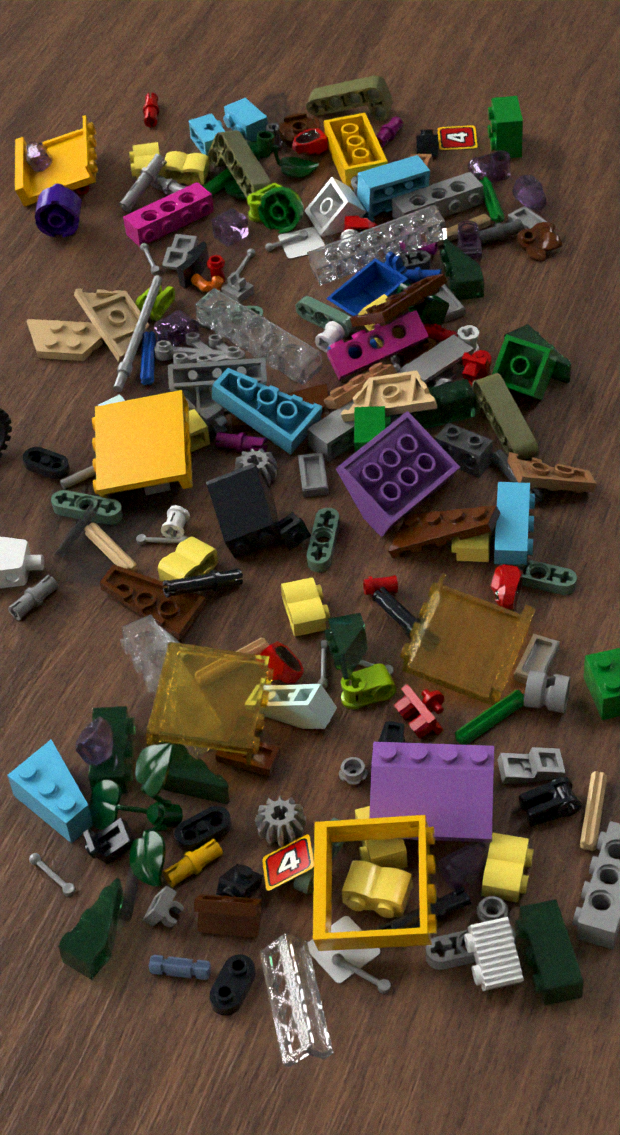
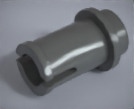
(275, 130)

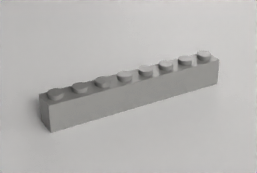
(444, 360)

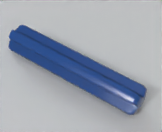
(148, 358)

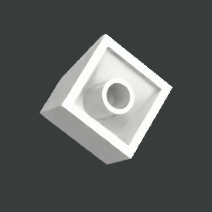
(331, 206)

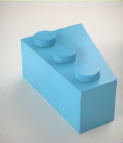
(381, 184)
(514, 523)
(51, 792)

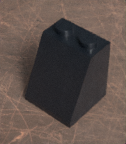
(245, 510)

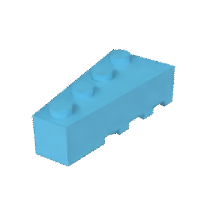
(266, 409)

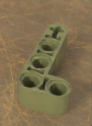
(352, 95)
(232, 151)
(504, 416)

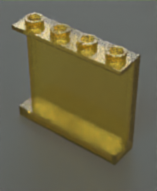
(465, 643)
(210, 699)

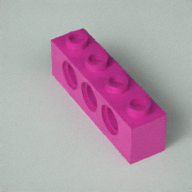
(168, 214)
(345, 365)

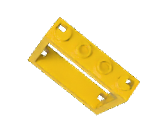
(371, 829)

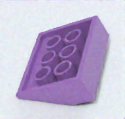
(396, 473)
(438, 781)

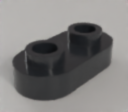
(46, 463)
(202, 828)
(234, 982)

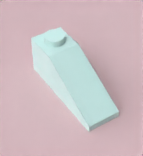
(300, 705)

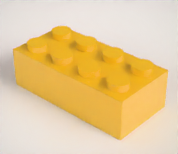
(353, 146)

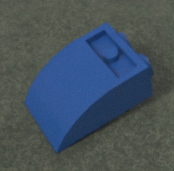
(370, 284)

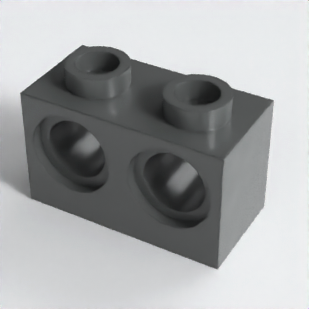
(466, 448)

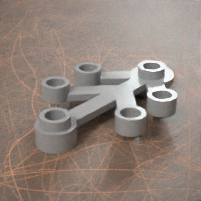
(200, 352)

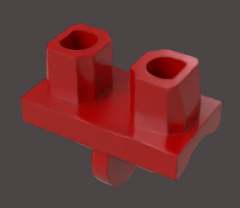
(476, 366)
(425, 721)

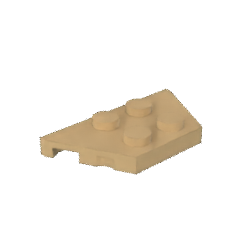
(113, 316)
(64, 339)
(396, 392)

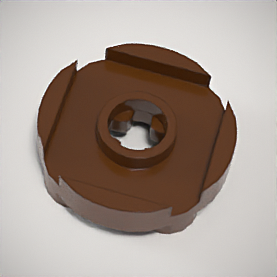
(296, 124)

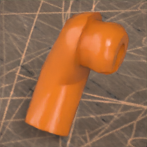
(207, 286)

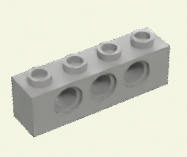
(448, 197)
(596, 925)

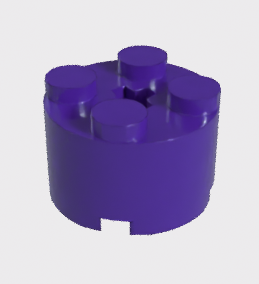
(58, 211)

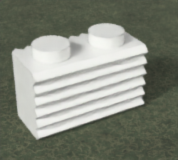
(494, 954)

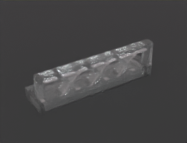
(302, 995)

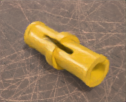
(192, 862)

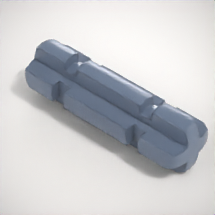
(180, 967)

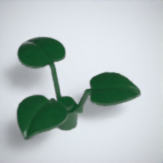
(263, 147)
(149, 852)

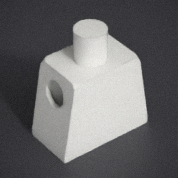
(16, 562)

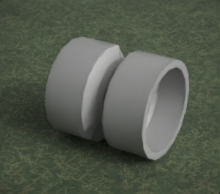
(547, 691)

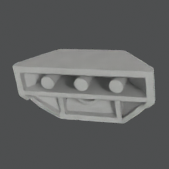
(198, 377)

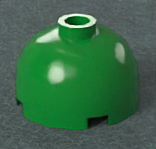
(281, 209)

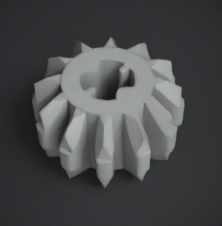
(263, 461)
(280, 821)

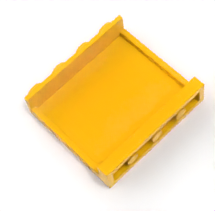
(71, 164)
(142, 443)

